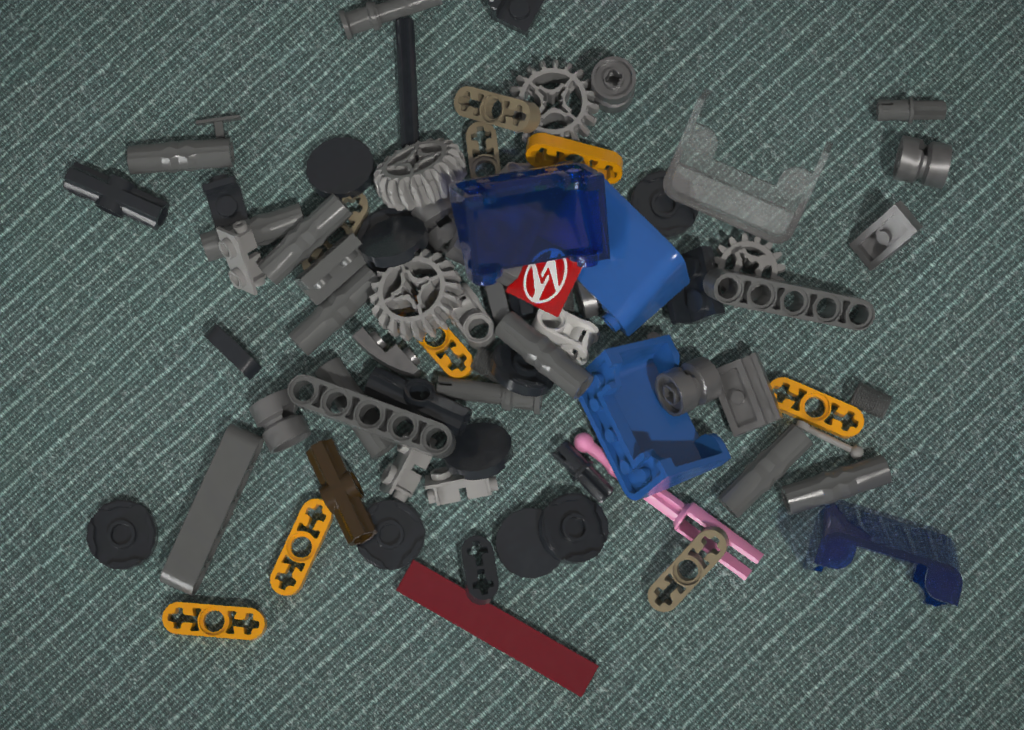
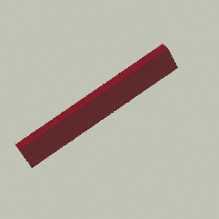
(498, 629)

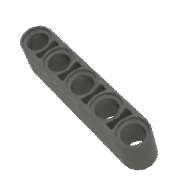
(804, 304)
(357, 406)
(212, 509)

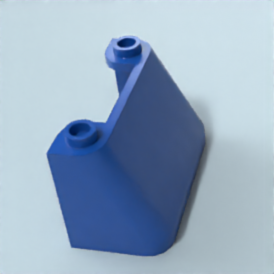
(641, 269)
(637, 434)

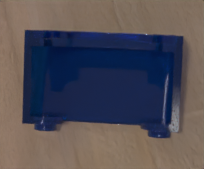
(530, 219)
(844, 528)

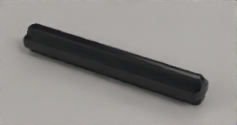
(407, 81)

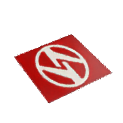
(546, 284)

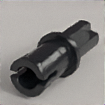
(583, 471)

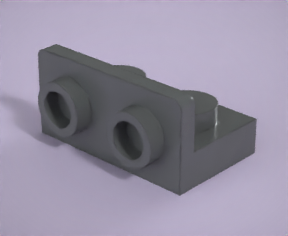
(331, 269)

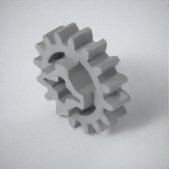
(742, 257)

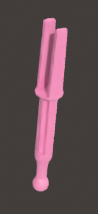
(678, 511)

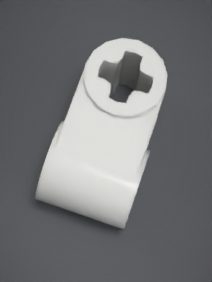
(567, 333)

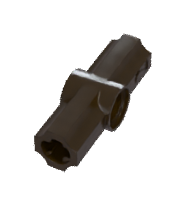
(341, 492)

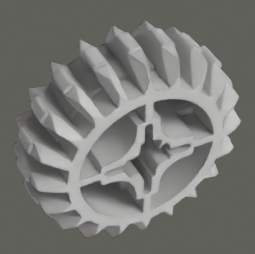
(568, 83)
(419, 173)
(397, 291)

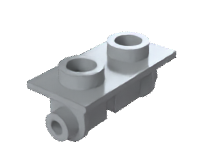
(235, 248)
(400, 474)
(447, 486)

